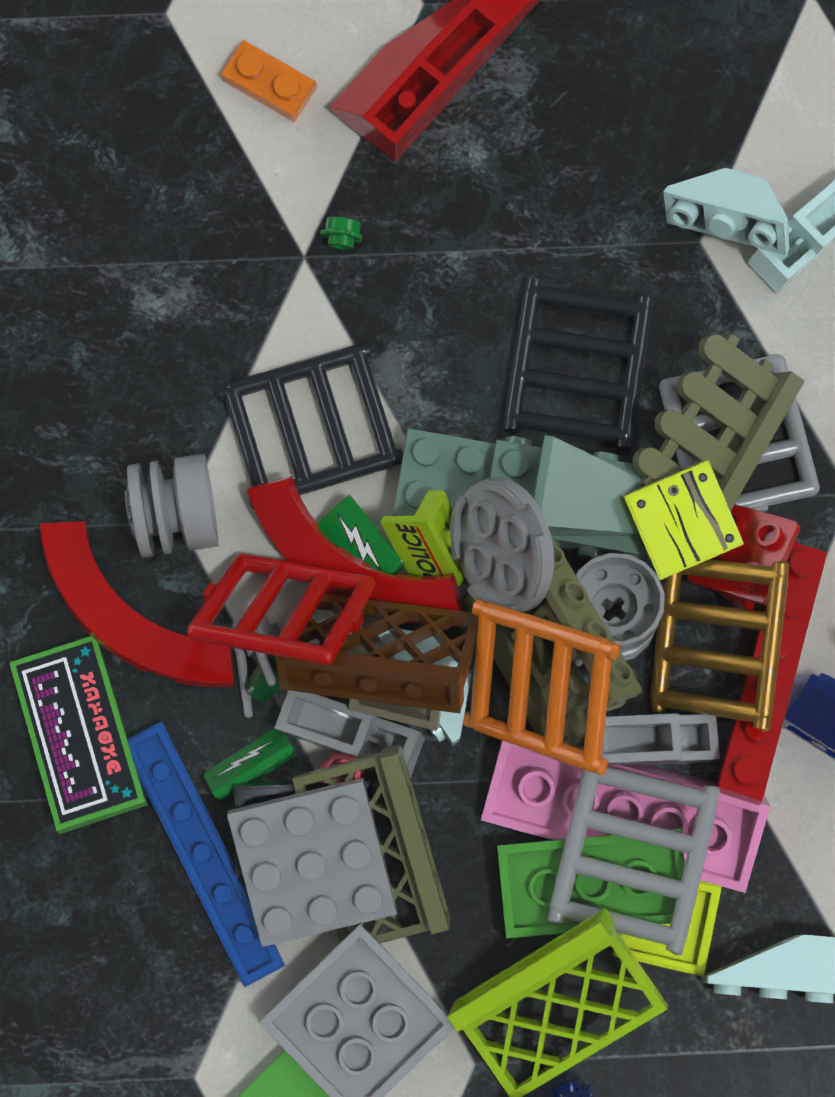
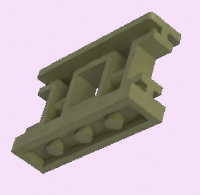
(568, 606)

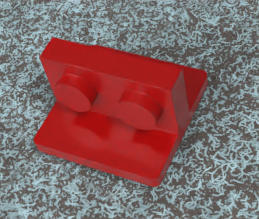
(765, 541)

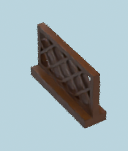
(382, 679)

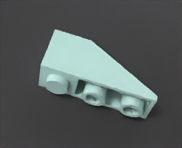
(792, 964)

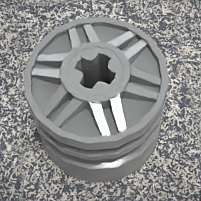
(172, 505)
(633, 590)

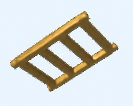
(764, 667)

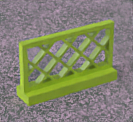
(536, 971)

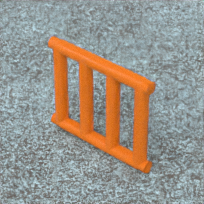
(564, 640)

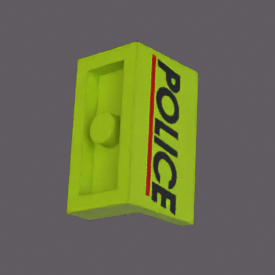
(425, 538)

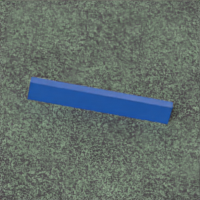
(202, 853)

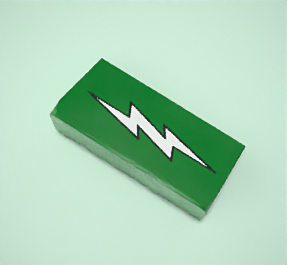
(353, 531)
(249, 764)

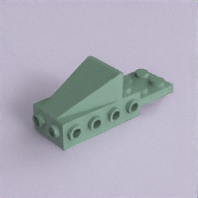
(574, 489)

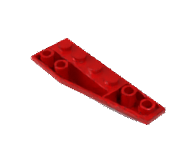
(425, 70)

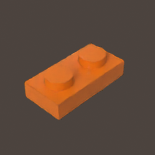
(268, 81)

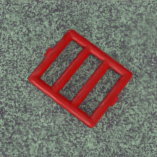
(286, 643)

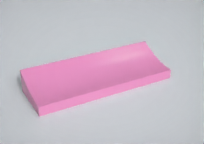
(540, 793)

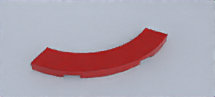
(301, 541)
(118, 625)

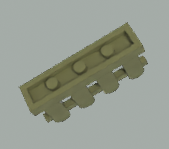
(750, 427)

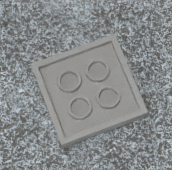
(312, 862)
(357, 1020)

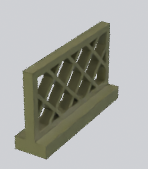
(410, 837)

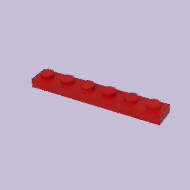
(750, 750)

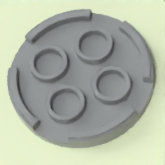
(502, 544)

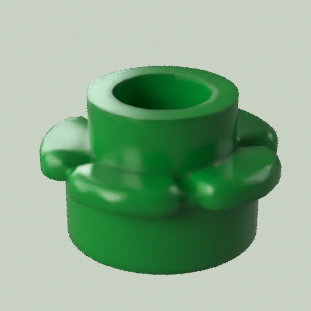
(342, 232)

